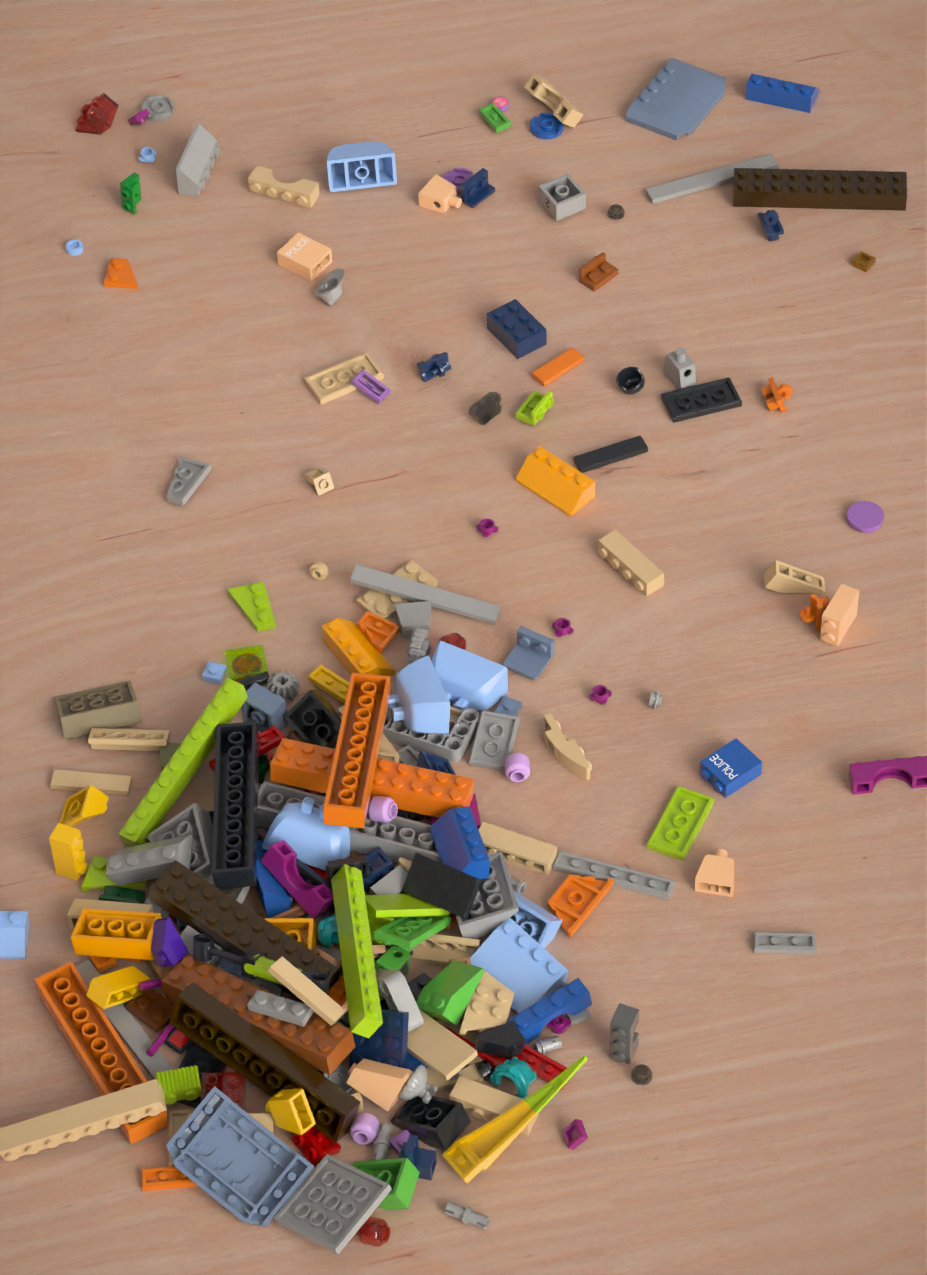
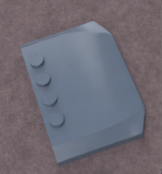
(676, 99)
(237, 1160)

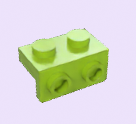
(535, 407)

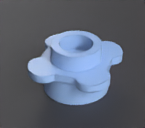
(147, 155)

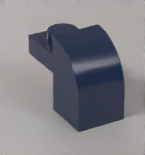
(422, 1159)

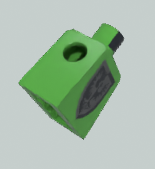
(395, 959)

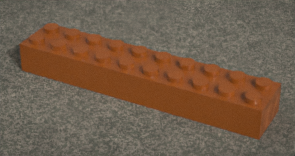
(315, 1043)

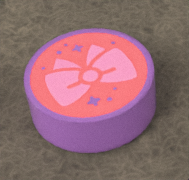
(502, 103)

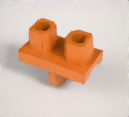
(772, 389)
(815, 610)

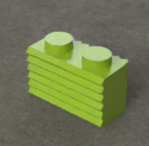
(180, 1084)

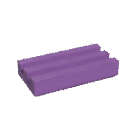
(368, 389)

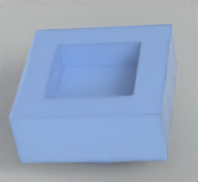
(214, 672)

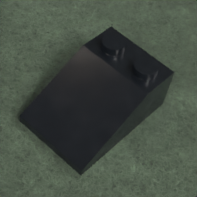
(315, 719)
(435, 1122)

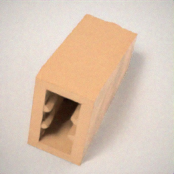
(378, 1081)

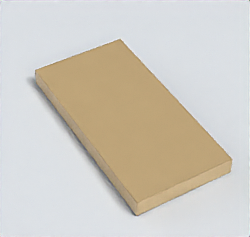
(337, 379)
(439, 1048)

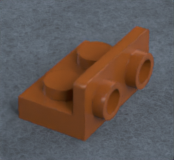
(597, 272)

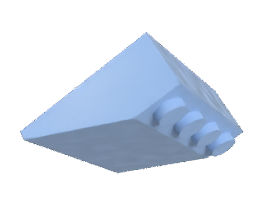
(520, 965)

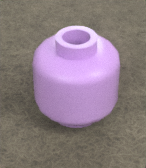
(517, 767)
(382, 809)
(364, 1128)

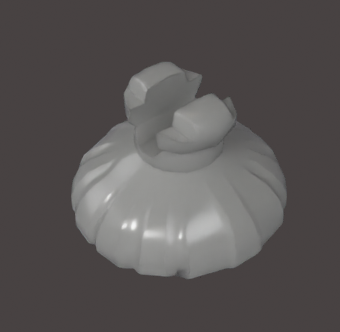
(418, 1086)

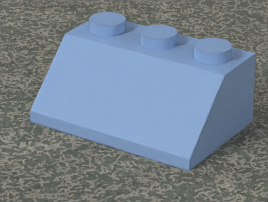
(535, 921)
(14, 934)

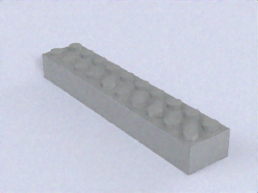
(397, 838)

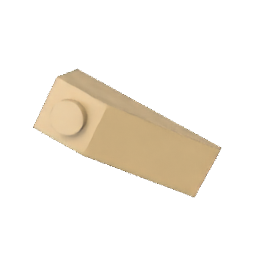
(790, 579)

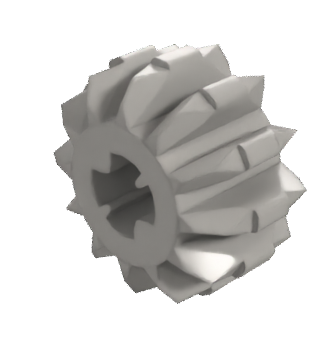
(283, 685)

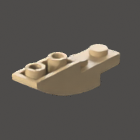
(565, 751)

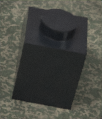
(501, 1041)

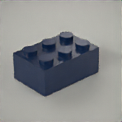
(516, 329)

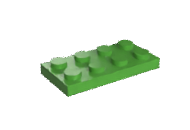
(411, 931)

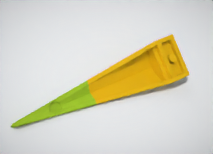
(486, 1143)

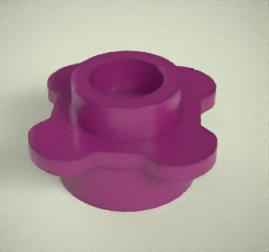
(487, 527)
(562, 627)
(600, 690)
(559, 1028)

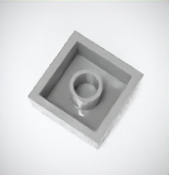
(562, 197)

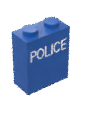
(730, 768)

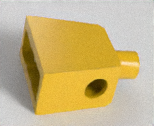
(291, 1110)

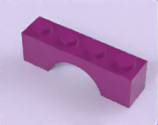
(867, 774)
(281, 862)

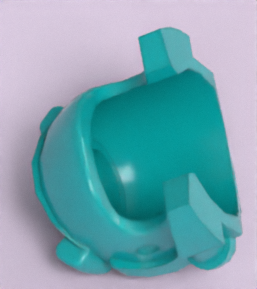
(328, 931)
(518, 1072)

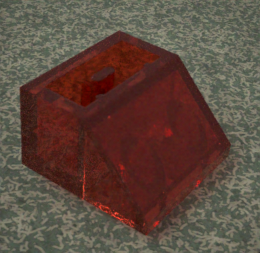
(97, 115)
(229, 1083)

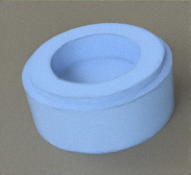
(74, 247)

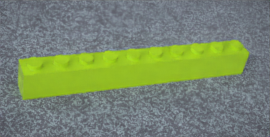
(183, 764)
(356, 951)

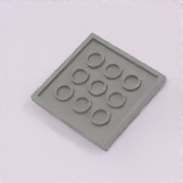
(332, 1204)

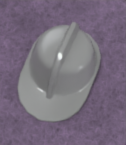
(330, 287)

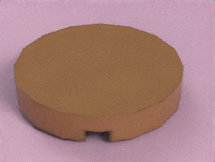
(330, 958)

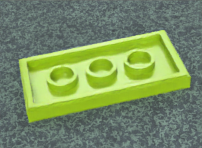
(680, 823)
(401, 906)

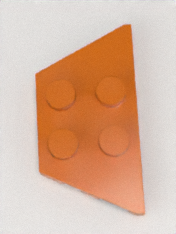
(577, 900)

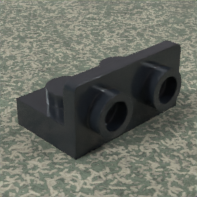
(358, 862)

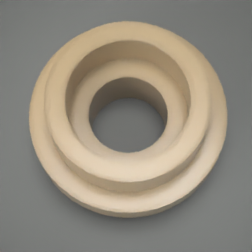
(319, 571)

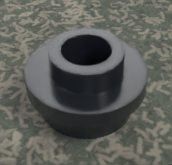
(485, 1069)

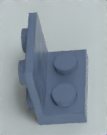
(530, 653)

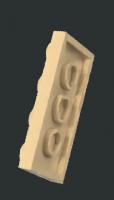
(383, 603)

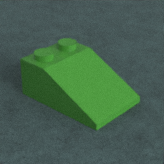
(450, 992)
(400, 1176)

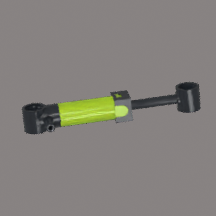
(252, 964)

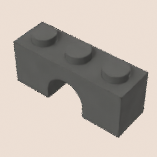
(623, 1035)

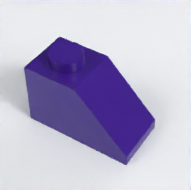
(167, 944)

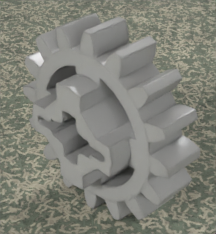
(418, 646)

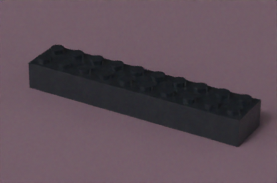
(236, 805)

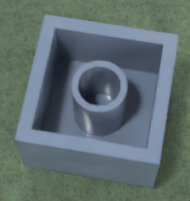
(264, 708)

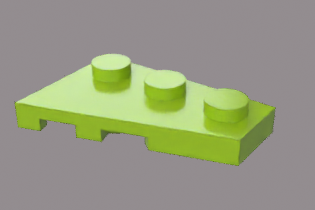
(255, 604)
(97, 877)

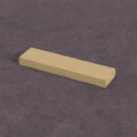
(79, 780)
(306, 991)

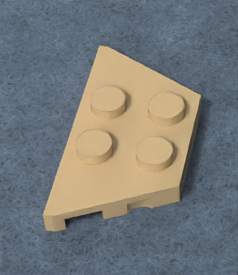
(487, 1006)

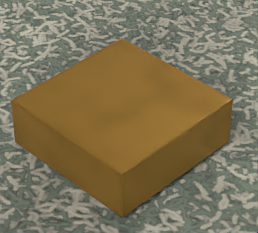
(863, 261)

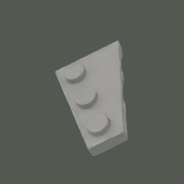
(186, 480)

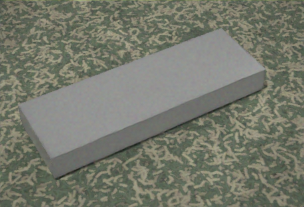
(784, 943)

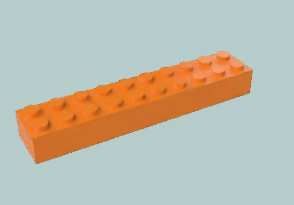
(357, 750)
(409, 786)
(94, 1042)

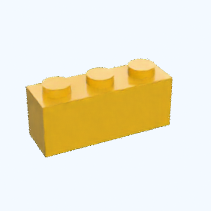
(68, 852)
(116, 987)

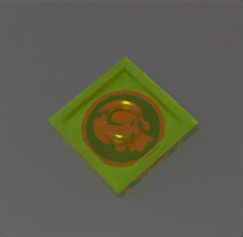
(245, 662)

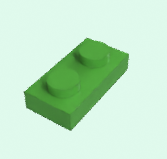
(494, 118)

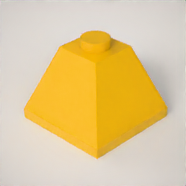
(84, 806)

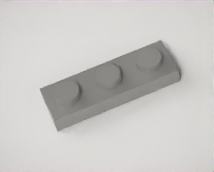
(280, 1008)

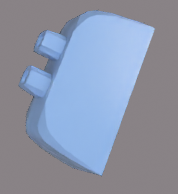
(361, 166)
(469, 678)
(420, 699)
(306, 834)

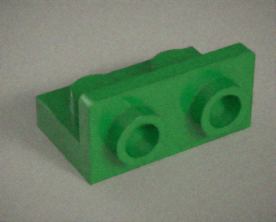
(130, 193)

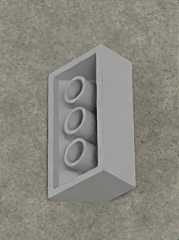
(196, 162)
(148, 860)

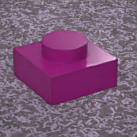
(139, 118)
(574, 1134)

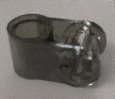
(486, 408)

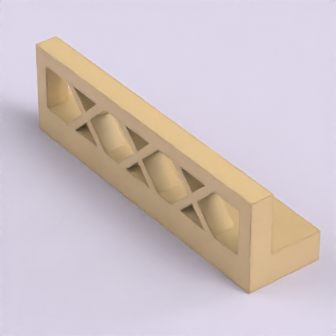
(128, 739)
(439, 953)

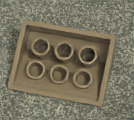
(97, 708)

